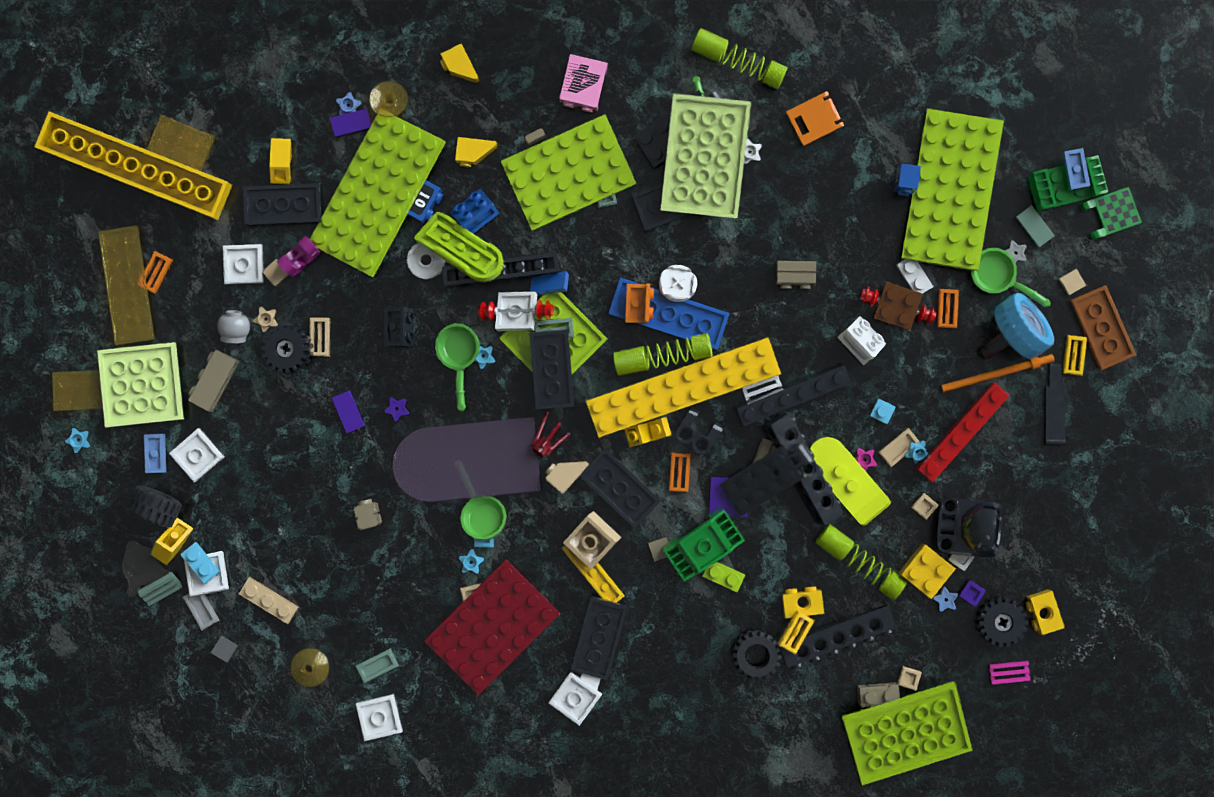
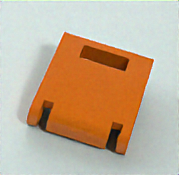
(818, 117)

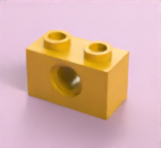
(814, 602)
(1053, 620)

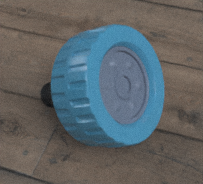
(1021, 327)

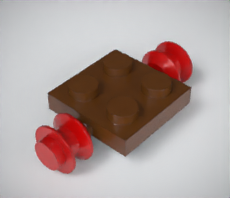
(898, 305)

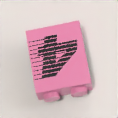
(583, 83)

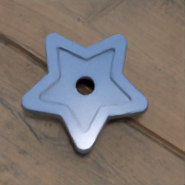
(348, 100)
(945, 594)

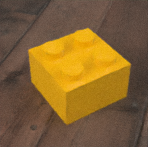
(926, 571)

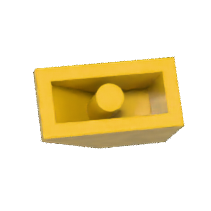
(458, 63)
(473, 150)
(171, 541)

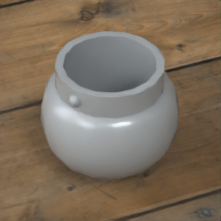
(233, 327)

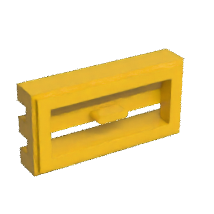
(1074, 353)
(790, 627)

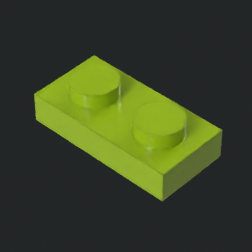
(724, 576)

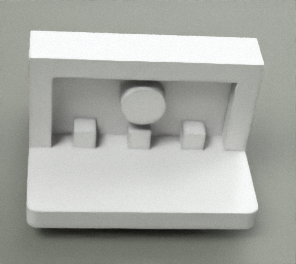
(862, 340)

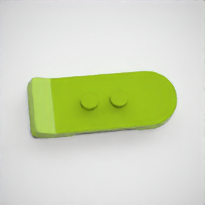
(460, 248)

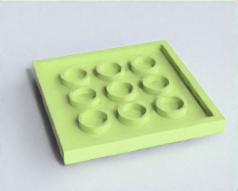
(140, 384)

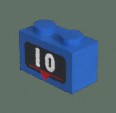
(906, 179)
(425, 201)

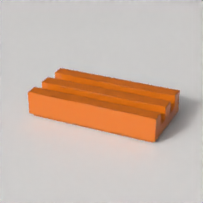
(162, 274)
(947, 308)
(680, 455)

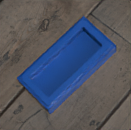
(550, 283)

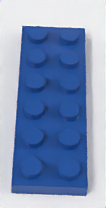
(675, 318)

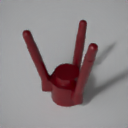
(542, 446)

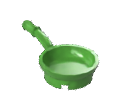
(999, 272)
(457, 349)
(483, 517)

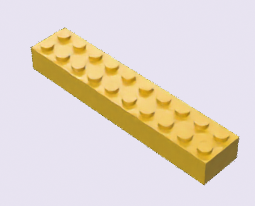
(133, 165)
(683, 387)

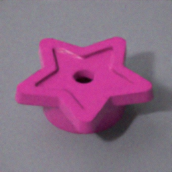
(868, 455)

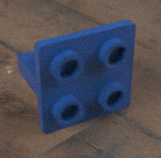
(475, 211)

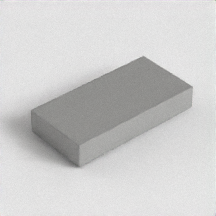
(201, 610)

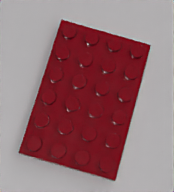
(492, 626)

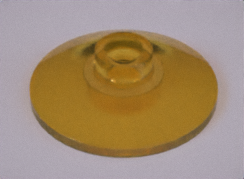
(388, 91)
(316, 660)

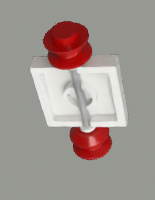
(516, 311)

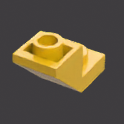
(280, 161)
(648, 432)

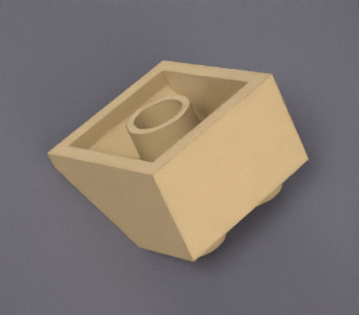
(565, 474)
(592, 540)

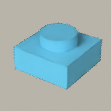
(882, 411)

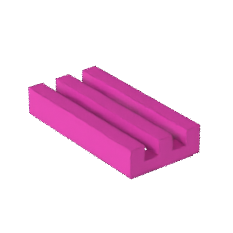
(1026, 677)

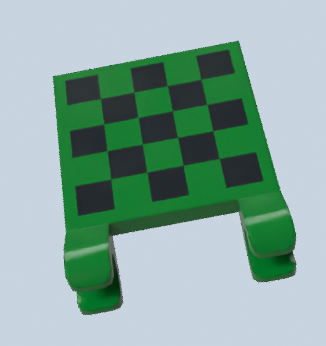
(1114, 211)

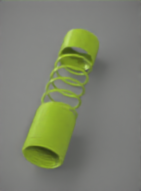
(714, 47)
(637, 360)
(839, 546)

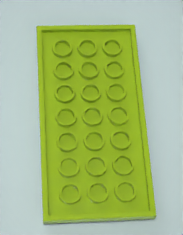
(953, 190)
(377, 193)

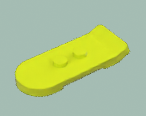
(849, 480)

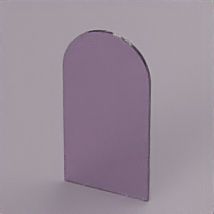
(468, 460)

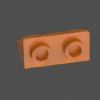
(638, 302)

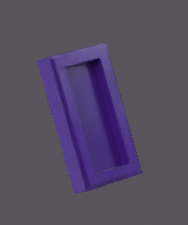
(350, 122)
(348, 411)

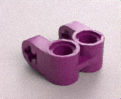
(297, 258)

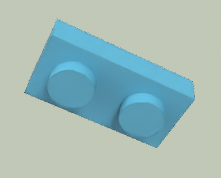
(200, 563)

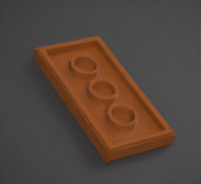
(1103, 327)

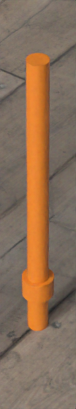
(1032, 363)

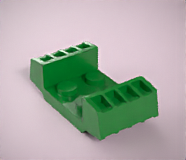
(1052, 190)
(703, 545)

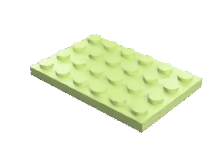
(705, 155)

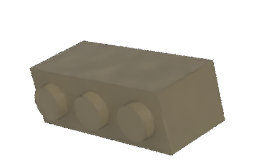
(213, 380)

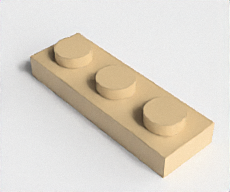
(268, 600)

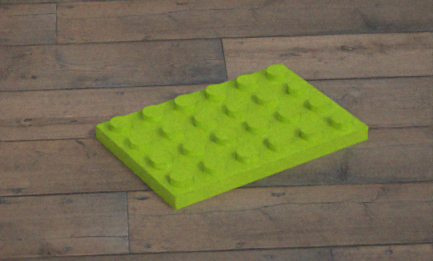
(568, 172)
(907, 733)

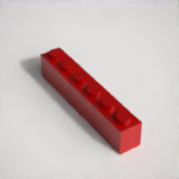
(962, 432)

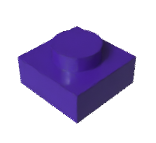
(972, 593)

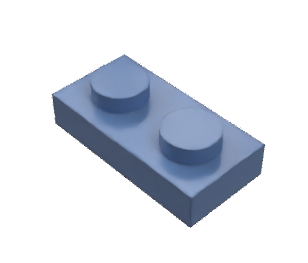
(1076, 169)
(155, 453)

